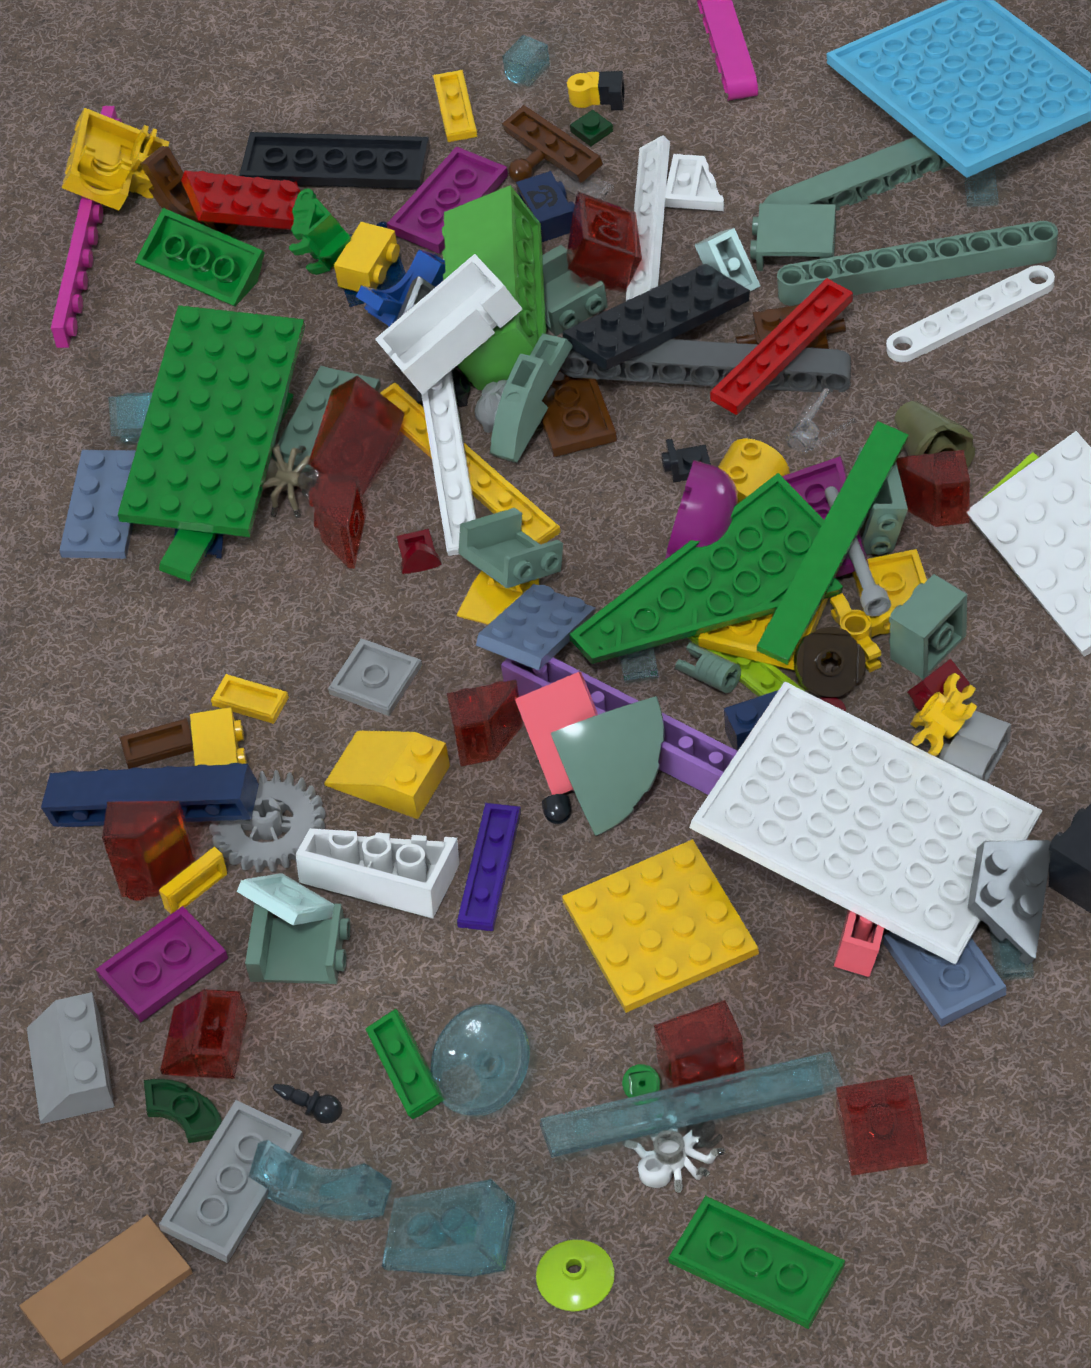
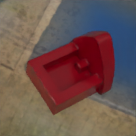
(417, 552)

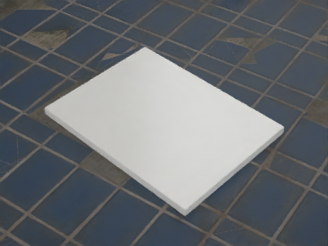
(861, 819)

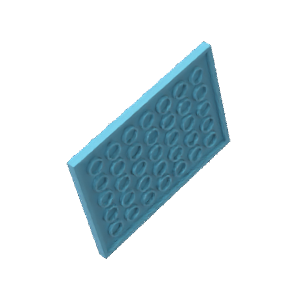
(969, 82)

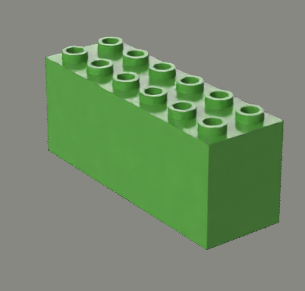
(510, 244)

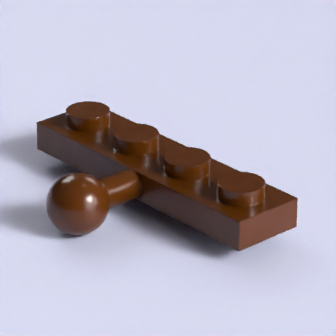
(548, 144)

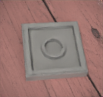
(375, 677)

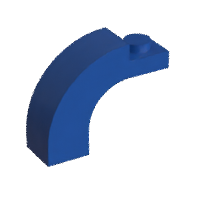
(387, 303)

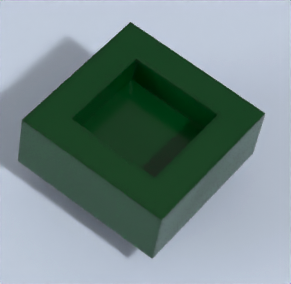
(591, 128)

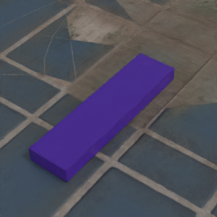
(489, 867)

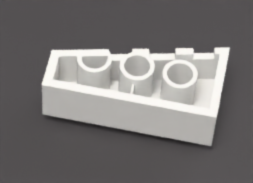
(380, 868)

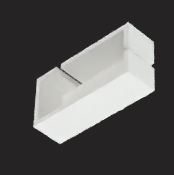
(448, 324)

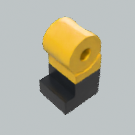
(597, 89)

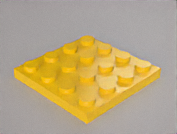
(659, 925)

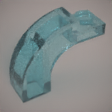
(317, 1191)

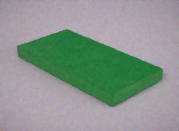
(757, 1262)

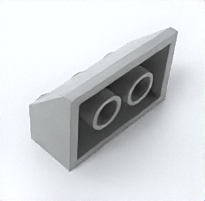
(69, 1059)

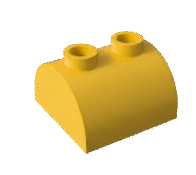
(752, 464)

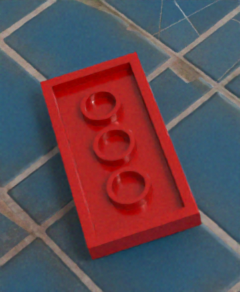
(241, 199)

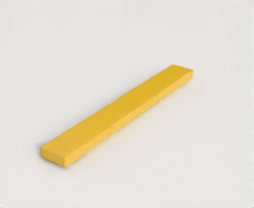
(485, 481)

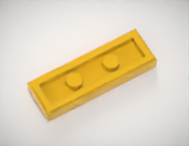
(455, 106)

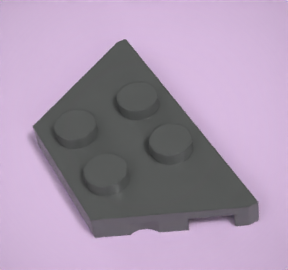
(1011, 890)

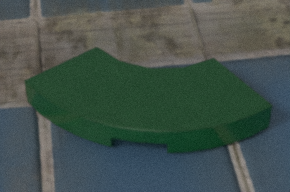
(184, 1106)

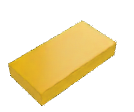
(250, 698)
(193, 880)

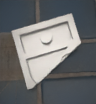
(692, 185)

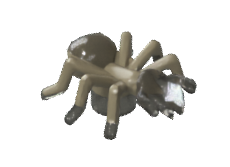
(286, 481)

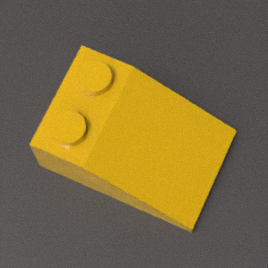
(391, 769)

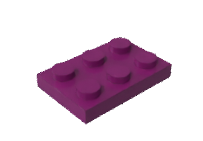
(161, 964)

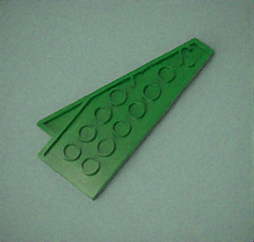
(711, 584)

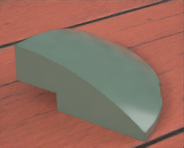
(612, 760)

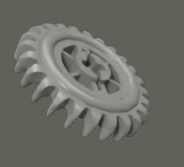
(268, 823)

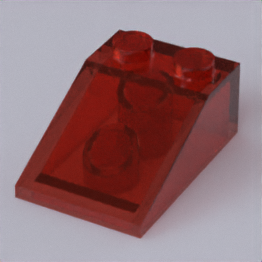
(603, 242)
(355, 432)

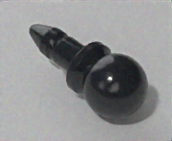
(324, 1108)

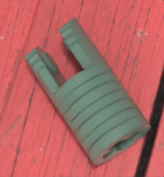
(711, 669)

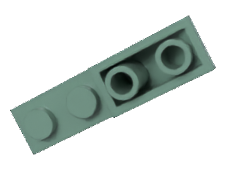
(522, 396)

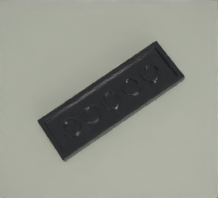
(337, 159)
(656, 316)

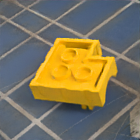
(109, 158)

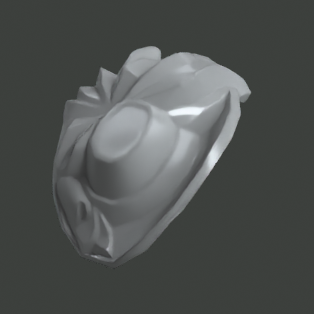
(488, 404)

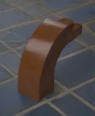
(168, 188)

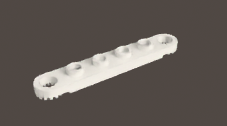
(970, 313)

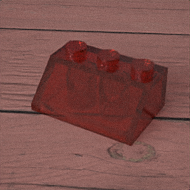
(146, 845)

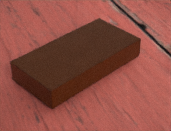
(157, 743)

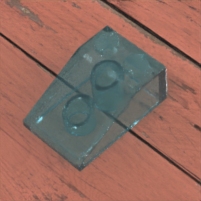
(451, 1231)

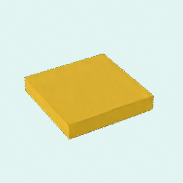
(897, 574)

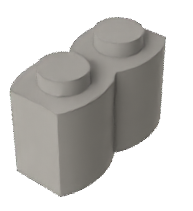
(978, 745)

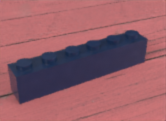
(203, 792)

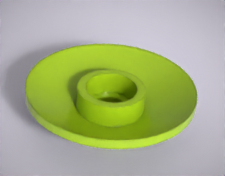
(579, 1289)

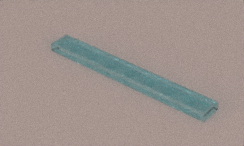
(690, 1104)

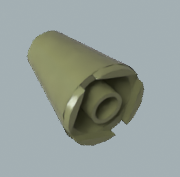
(932, 431)

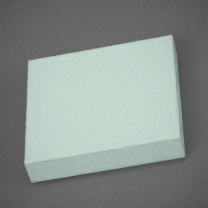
(286, 898)

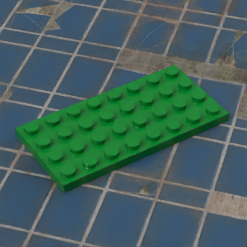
(212, 421)

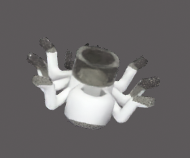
(670, 1155)

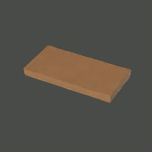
(105, 1289)

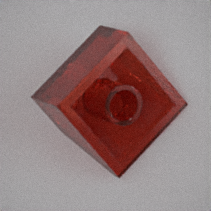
(339, 514)
(881, 1125)

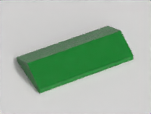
(201, 257)

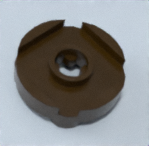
(813, 675)

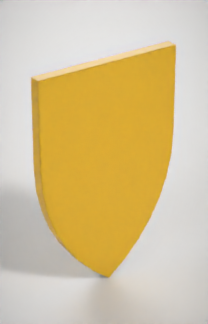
(489, 598)

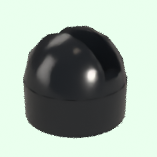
(557, 808)

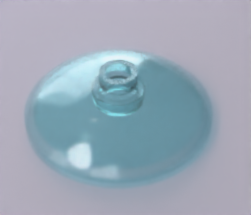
(466, 1056)

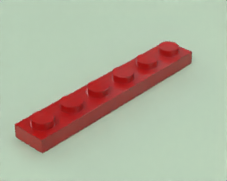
(781, 346)

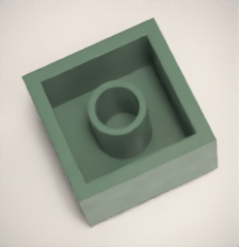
(928, 626)

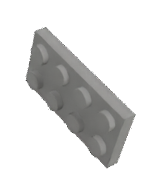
(218, 1195)

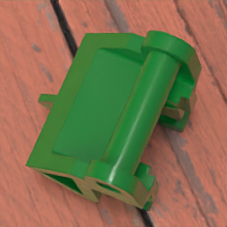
(319, 232)

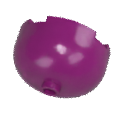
(703, 507)

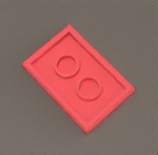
(548, 711)

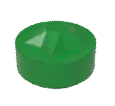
(641, 1080)

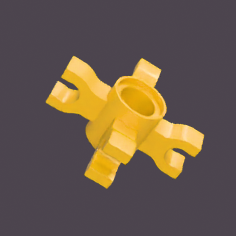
(861, 629)
(943, 715)

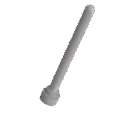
(873, 598)

